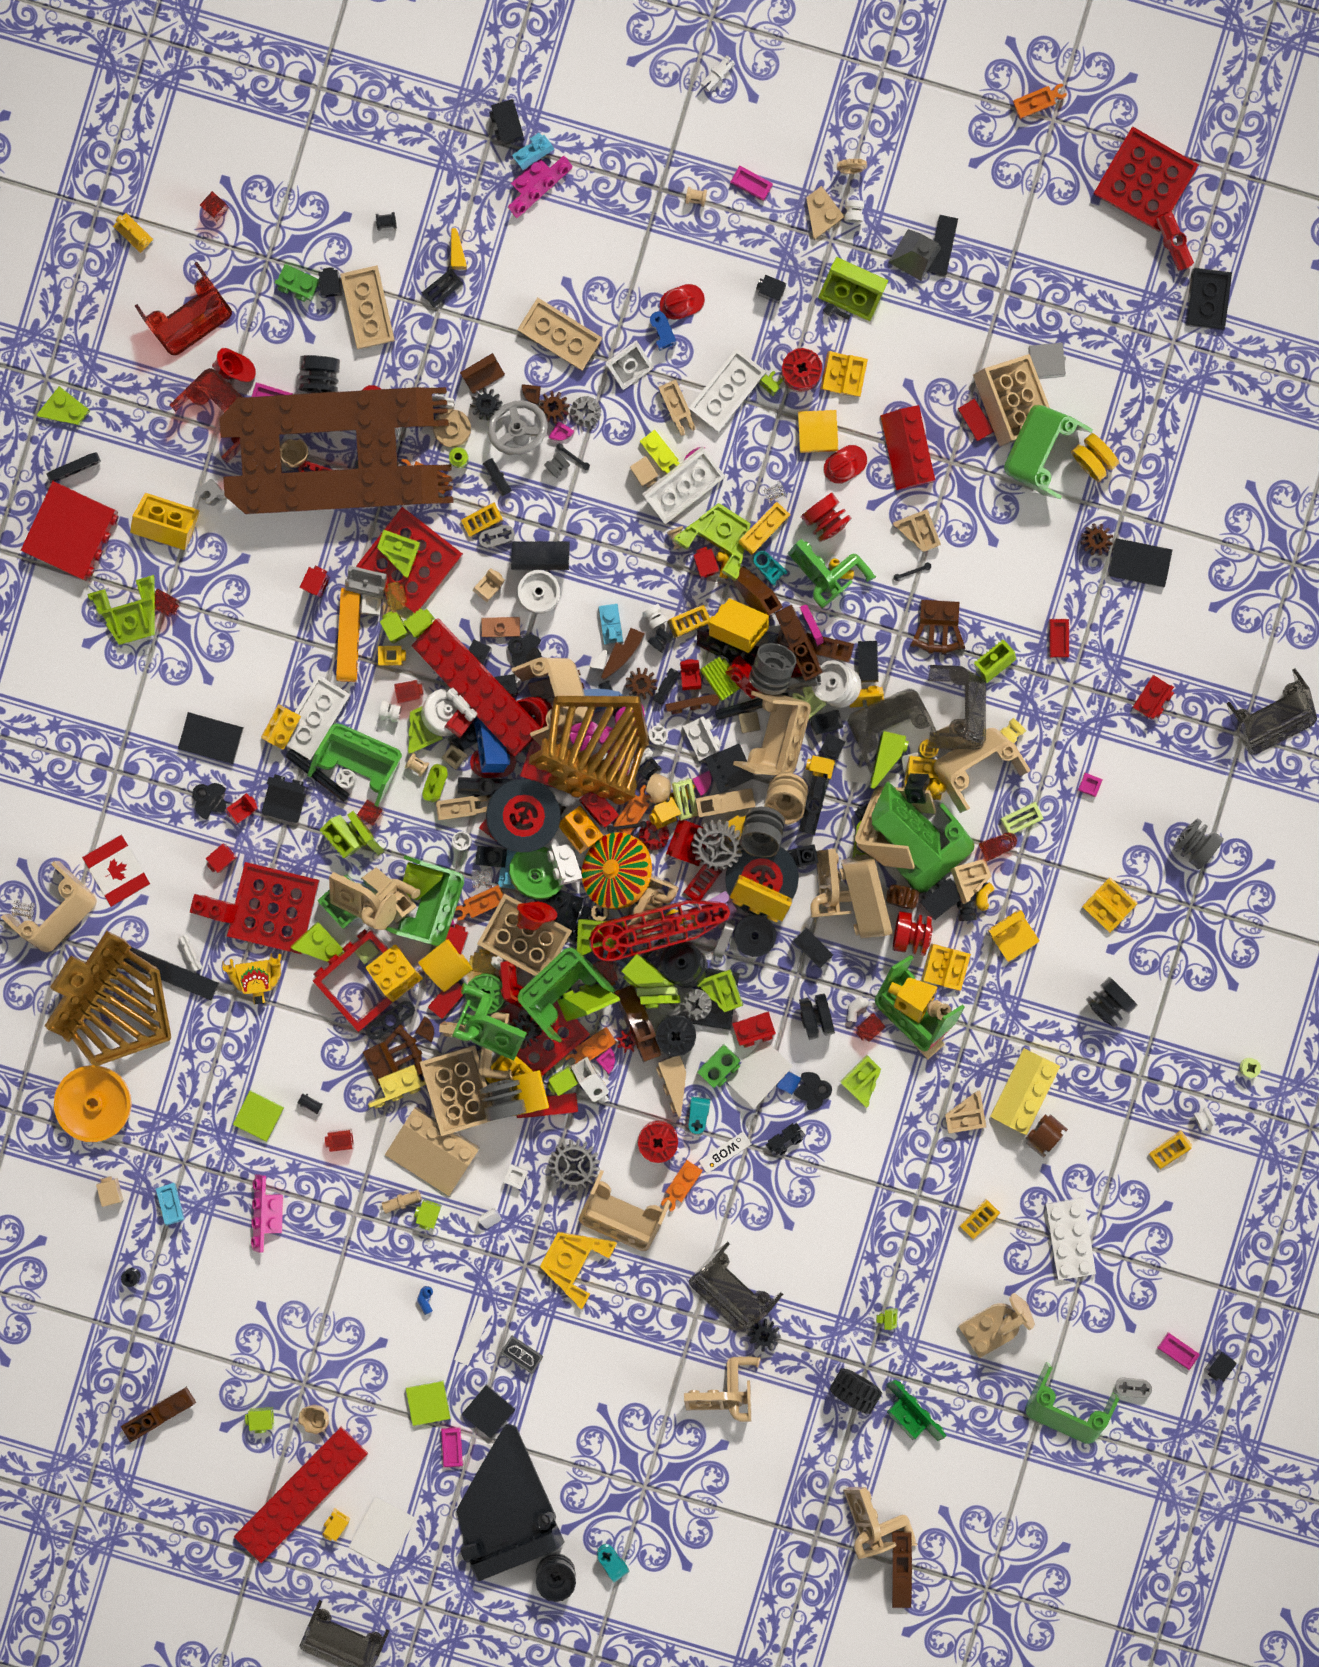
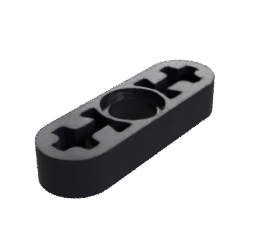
(73, 467)
(381, 1032)

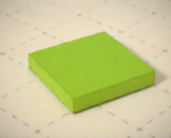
(258, 1115)
(428, 1403)

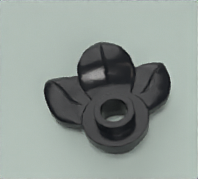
(527, 651)
(211, 801)
(810, 1090)

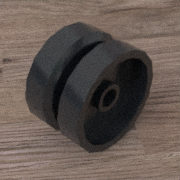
(750, 946)
(684, 964)
(817, 1016)

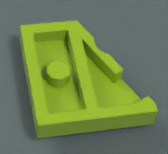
(366, 836)
(421, 878)
(584, 931)
(722, 990)
(862, 1080)

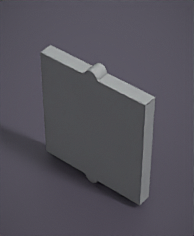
(1048, 359)

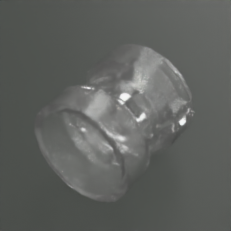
(482, 878)

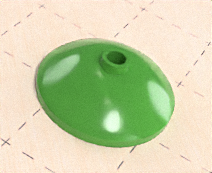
(536, 864)

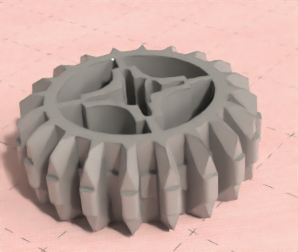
(731, 852)
(562, 1176)

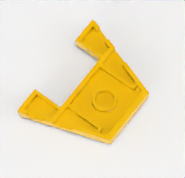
(566, 1259)

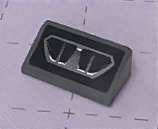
(521, 1354)

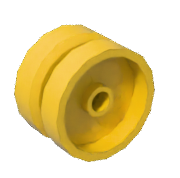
(1095, 457)

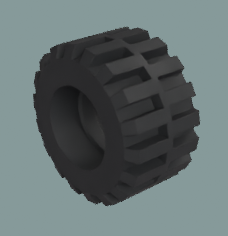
(855, 1391)

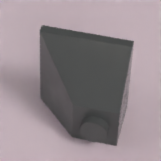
(915, 254)

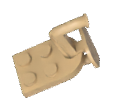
(829, 885)
(653, 898)
(373, 909)
(486, 1055)
(991, 1330)
(725, 1400)
(867, 1524)

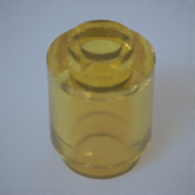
(395, 596)

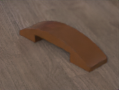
(830, 648)

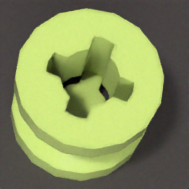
(1247, 1065)

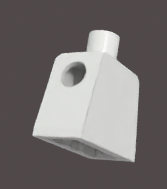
(593, 1084)

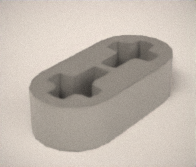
(495, 532)
(723, 940)
(1134, 1383)

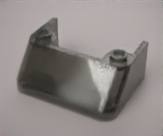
(884, 714)
(1276, 720)
(967, 732)
(728, 1294)
(338, 1644)

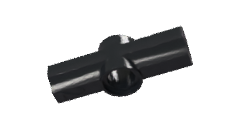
(470, 785)
(816, 792)

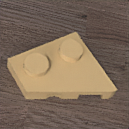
(822, 212)
(919, 530)
(970, 878)
(966, 1115)

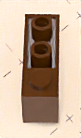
(757, 593)

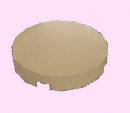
(457, 431)

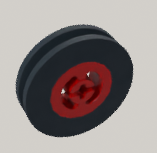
(543, 825)
(782, 864)

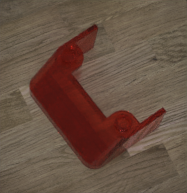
(192, 319)
(214, 387)

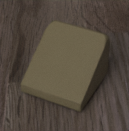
(749, 722)
(454, 756)

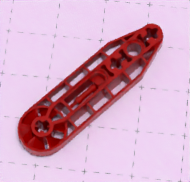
(669, 926)

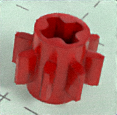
(623, 1043)

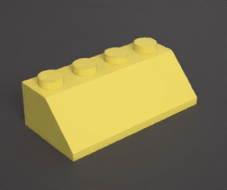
(1025, 1091)

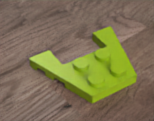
(721, 529)
(129, 620)

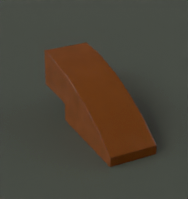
(622, 653)

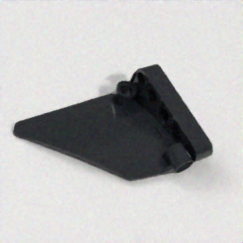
(505, 1511)

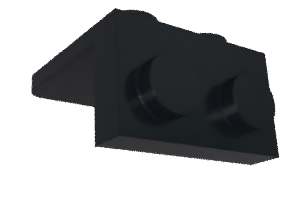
(284, 798)
(567, 908)

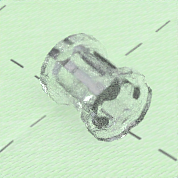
(774, 492)
(23, 909)

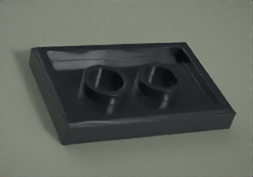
(1209, 299)
(540, 555)
(1140, 562)
(210, 738)
(717, 1017)

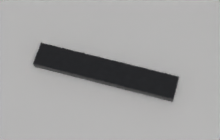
(177, 975)

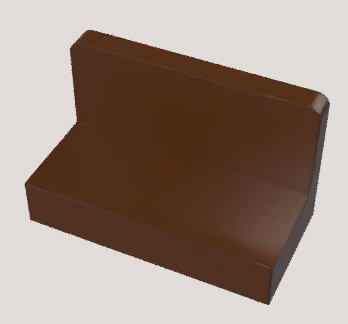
(482, 373)

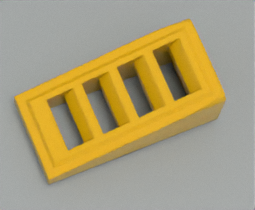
(457, 256)
(484, 525)
(674, 628)
(1167, 1144)
(995, 1213)

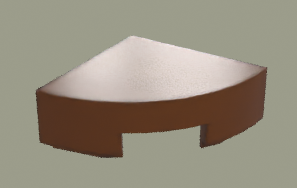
(531, 393)
(426, 1029)

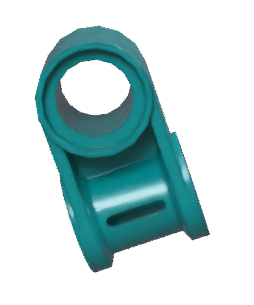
(769, 568)
(698, 1111)
(613, 1565)

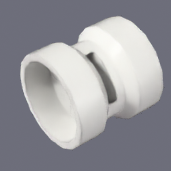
(854, 211)
(652, 613)
(390, 711)
(462, 843)

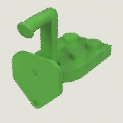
(822, 578)
(486, 1030)

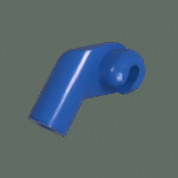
(423, 1299)

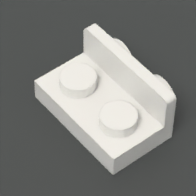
(702, 738)
(564, 864)

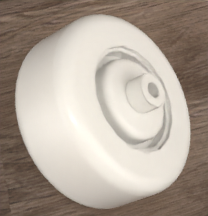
(437, 712)

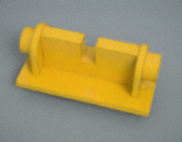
(132, 232)
(871, 695)

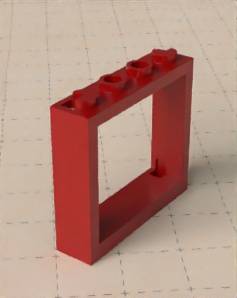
(334, 962)

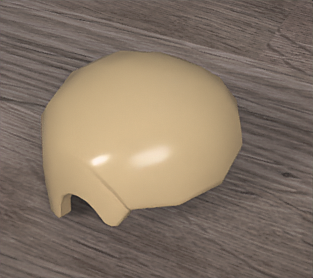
(293, 453)
(658, 788)
(314, 1418)

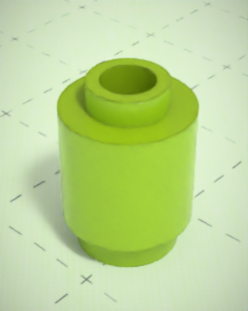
(459, 463)

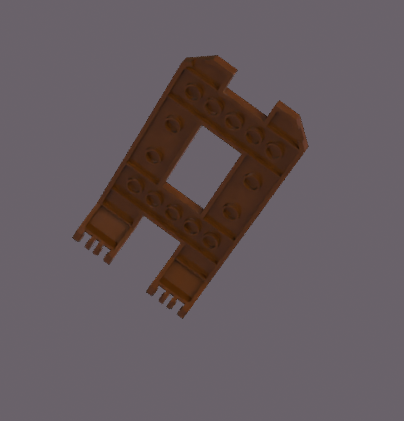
(374, 418)

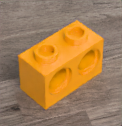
(577, 831)

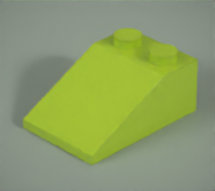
(889, 751)
(585, 1001)

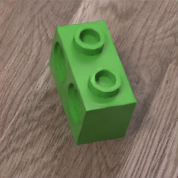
(714, 1062)

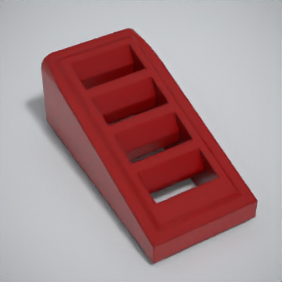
(693, 895)

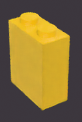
(738, 625)

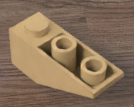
(725, 802)
(376, 880)
(674, 1074)

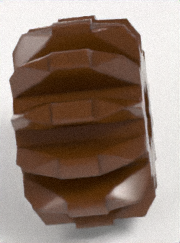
(559, 403)
(1091, 542)
(636, 687)
(902, 896)

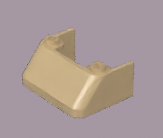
(564, 682)
(782, 736)
(952, 765)
(875, 843)
(866, 896)
(63, 920)
(621, 1219)

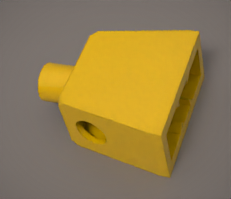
(913, 997)

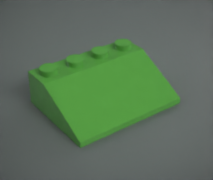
(907, 827)

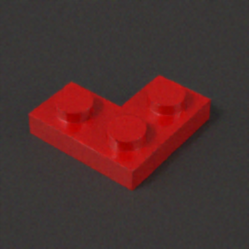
(509, 982)

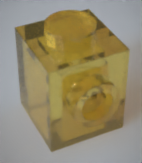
(482, 962)

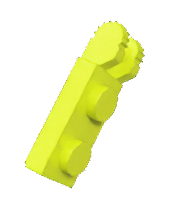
(659, 451)

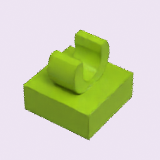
(769, 384)
(889, 1318)

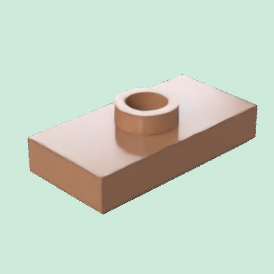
(500, 627)

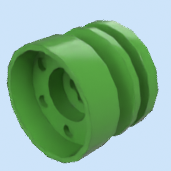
(487, 982)

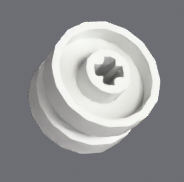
(539, 603)
(838, 685)

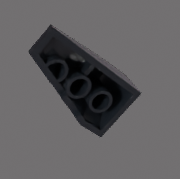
(730, 652)

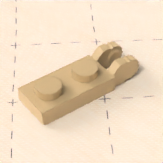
(676, 405)
(459, 807)

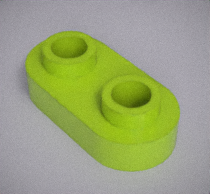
(435, 783)

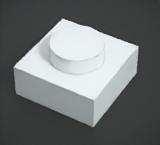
(370, 605)
(515, 1176)

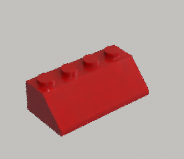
(907, 447)

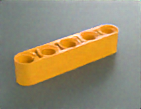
(348, 636)

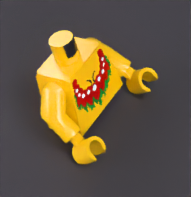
(255, 976)

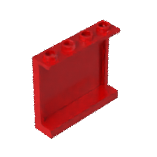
(70, 531)

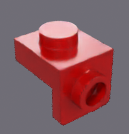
(690, 674)
(241, 809)

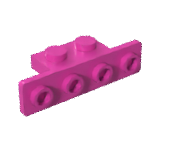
(536, 182)
(267, 1213)

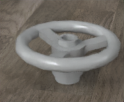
(517, 429)

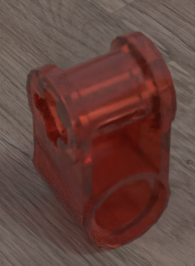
(995, 846)

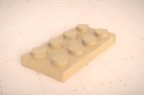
(367, 307)
(560, 334)

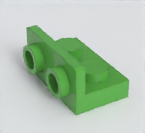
(297, 282)

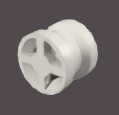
(658, 735)
(343, 778)
(1204, 1119)

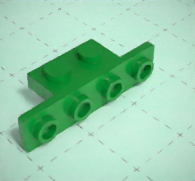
(910, 1415)

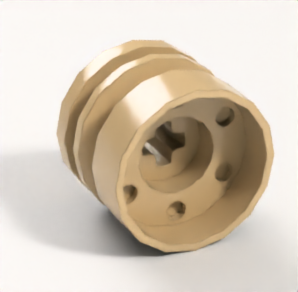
(788, 796)

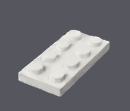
(727, 390)
(683, 485)
(318, 713)
(1070, 1238)

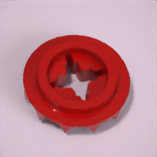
(654, 844)

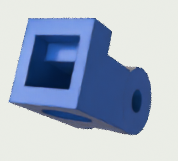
(660, 323)

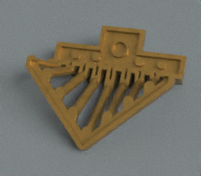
(579, 772)
(85, 983)

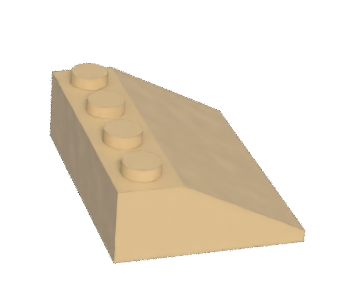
(1009, 395)
(522, 947)
(454, 1089)
(428, 1154)

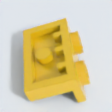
(281, 726)

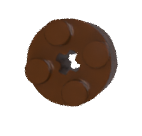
(1046, 1135)

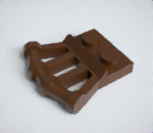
(938, 614)
(381, 1058)

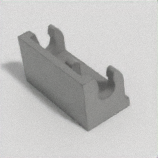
(211, 491)
(365, 582)

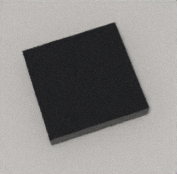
(488, 1411)

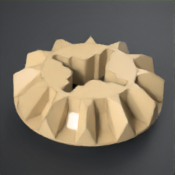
(851, 166)

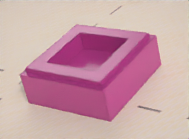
(1090, 784)

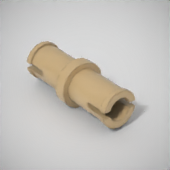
(401, 1201)

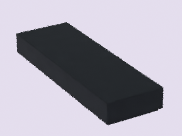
(945, 237)

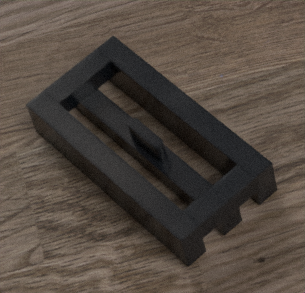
(440, 290)

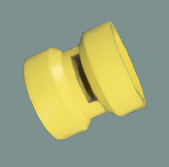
(1009, 733)

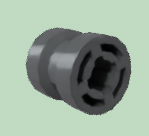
(557, 464)

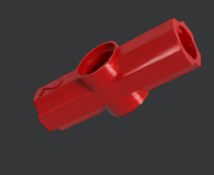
(1169, 229)

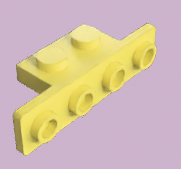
(397, 1084)

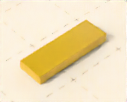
(764, 528)

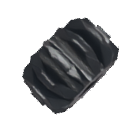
(488, 397)
(533, 1029)
(764, 1342)

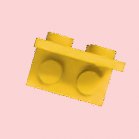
(1013, 935)
(393, 973)

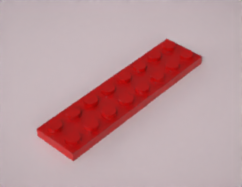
(477, 686)
(301, 1494)

